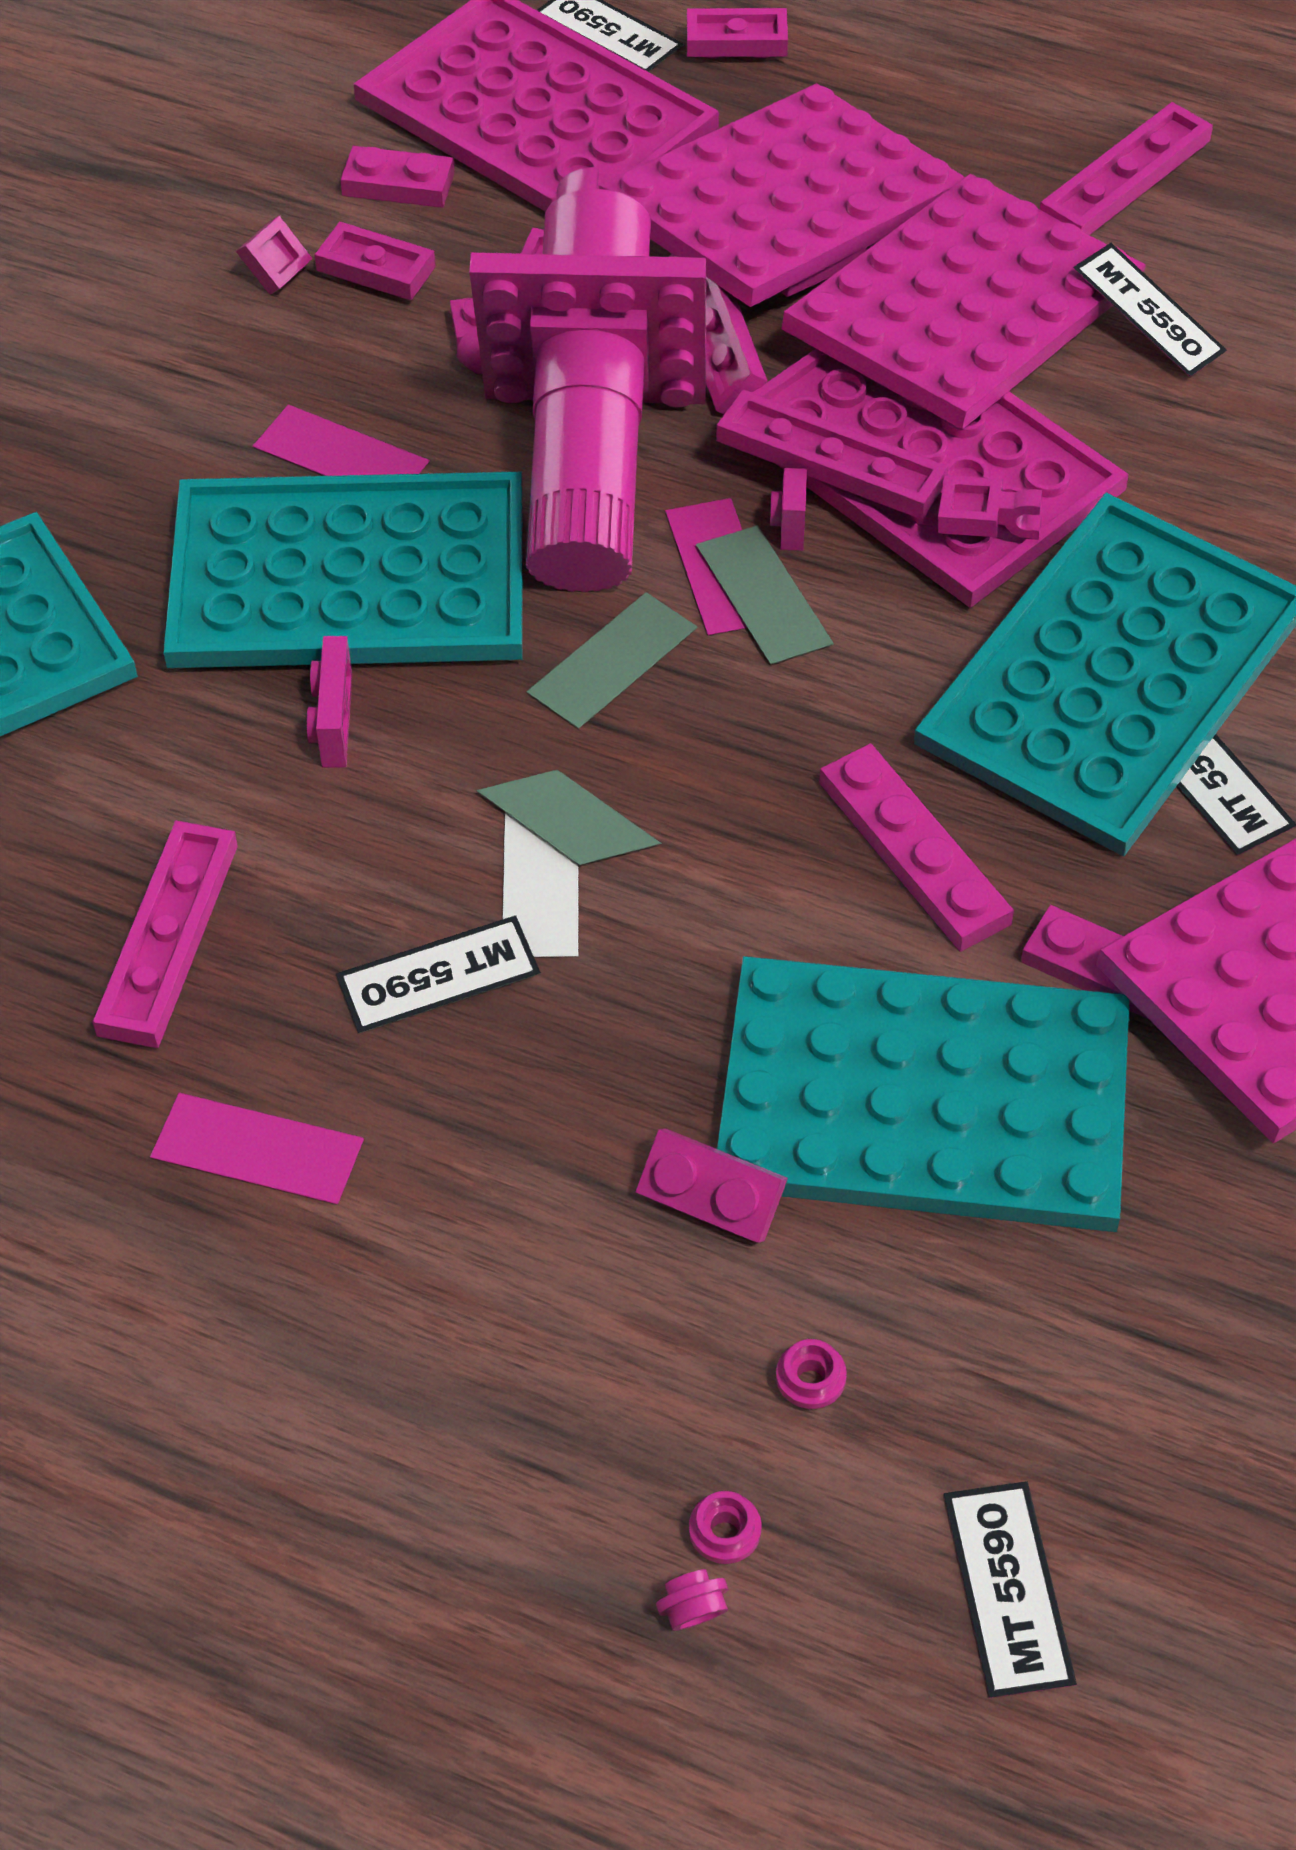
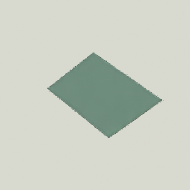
(568, 817)

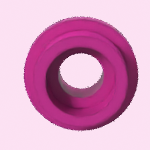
(816, 1357)
(725, 1508)
(693, 1600)

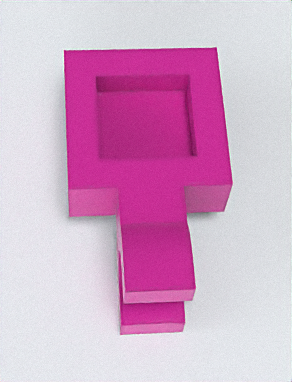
(980, 504)

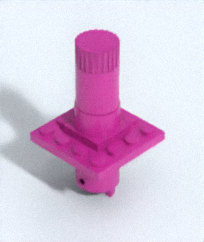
(588, 340)

